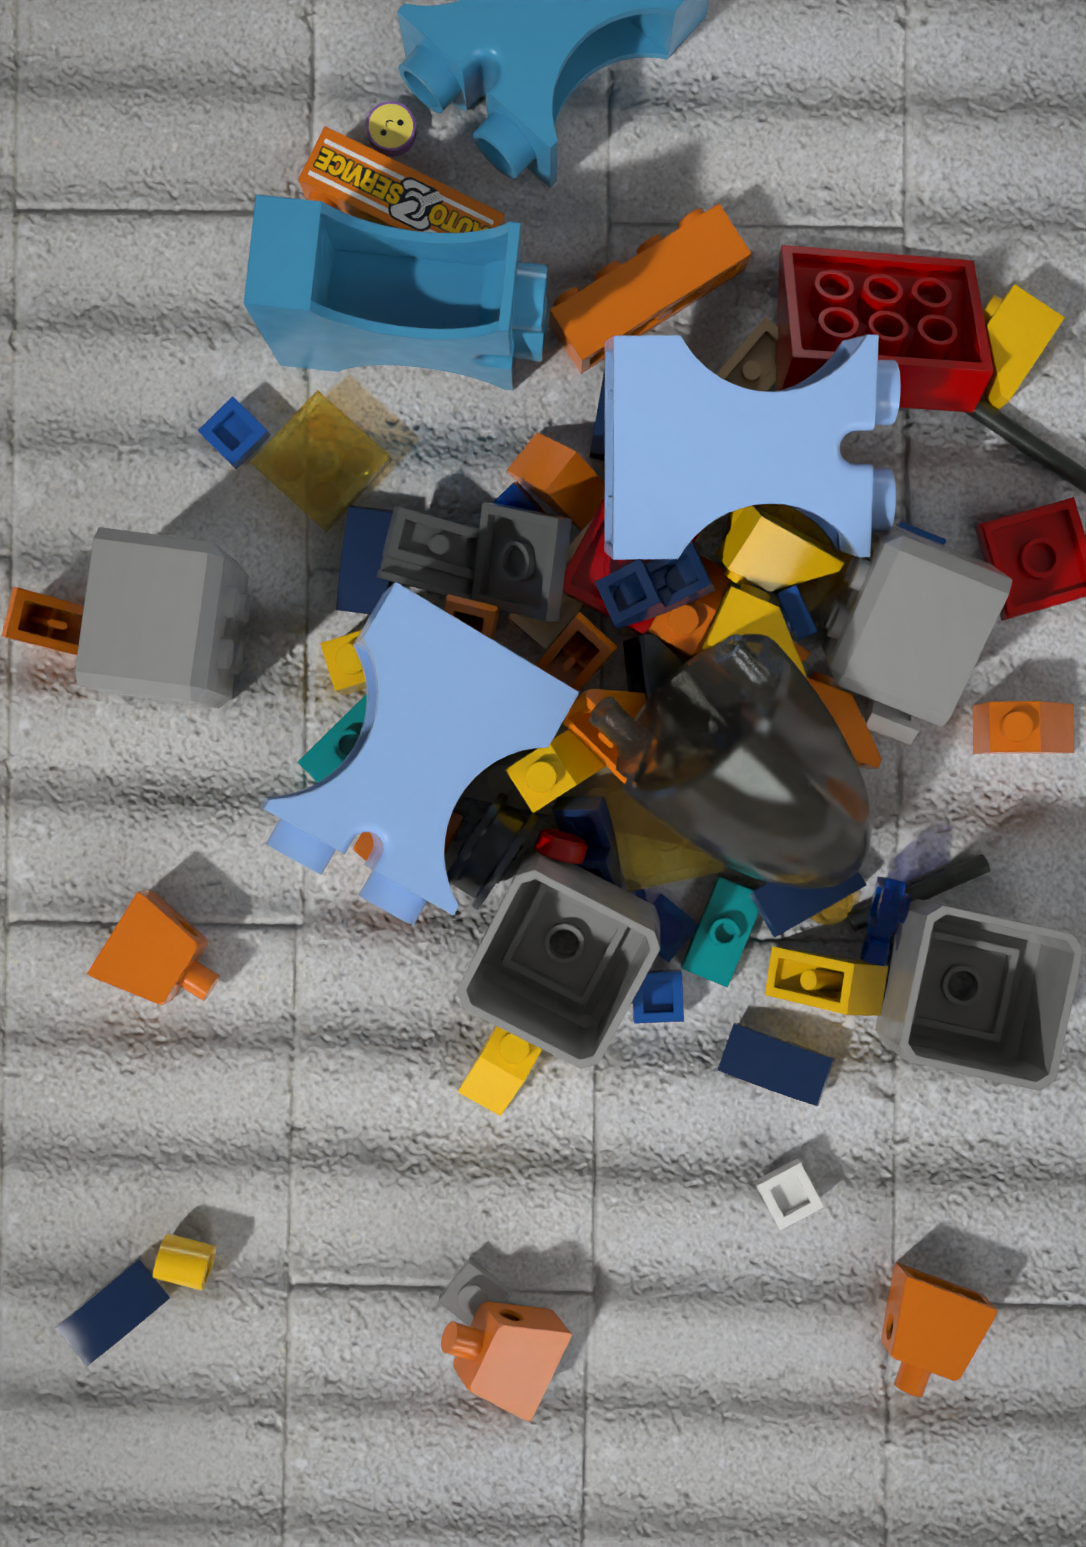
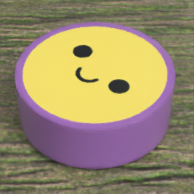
(391, 128)

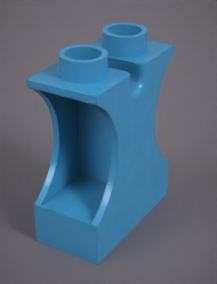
(529, 62)
(373, 294)

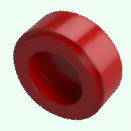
(561, 846)

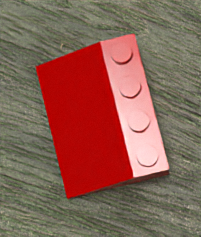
(917, 305)

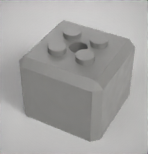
(162, 619)
(913, 623)
(556, 998)
(1018, 1003)

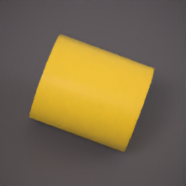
(184, 1261)

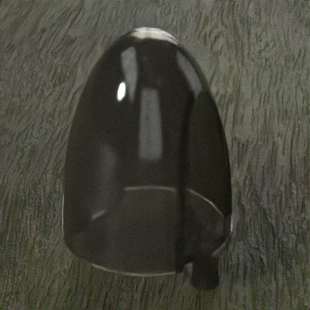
(746, 766)

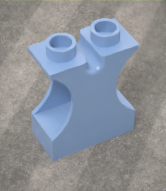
(700, 447)
(434, 719)

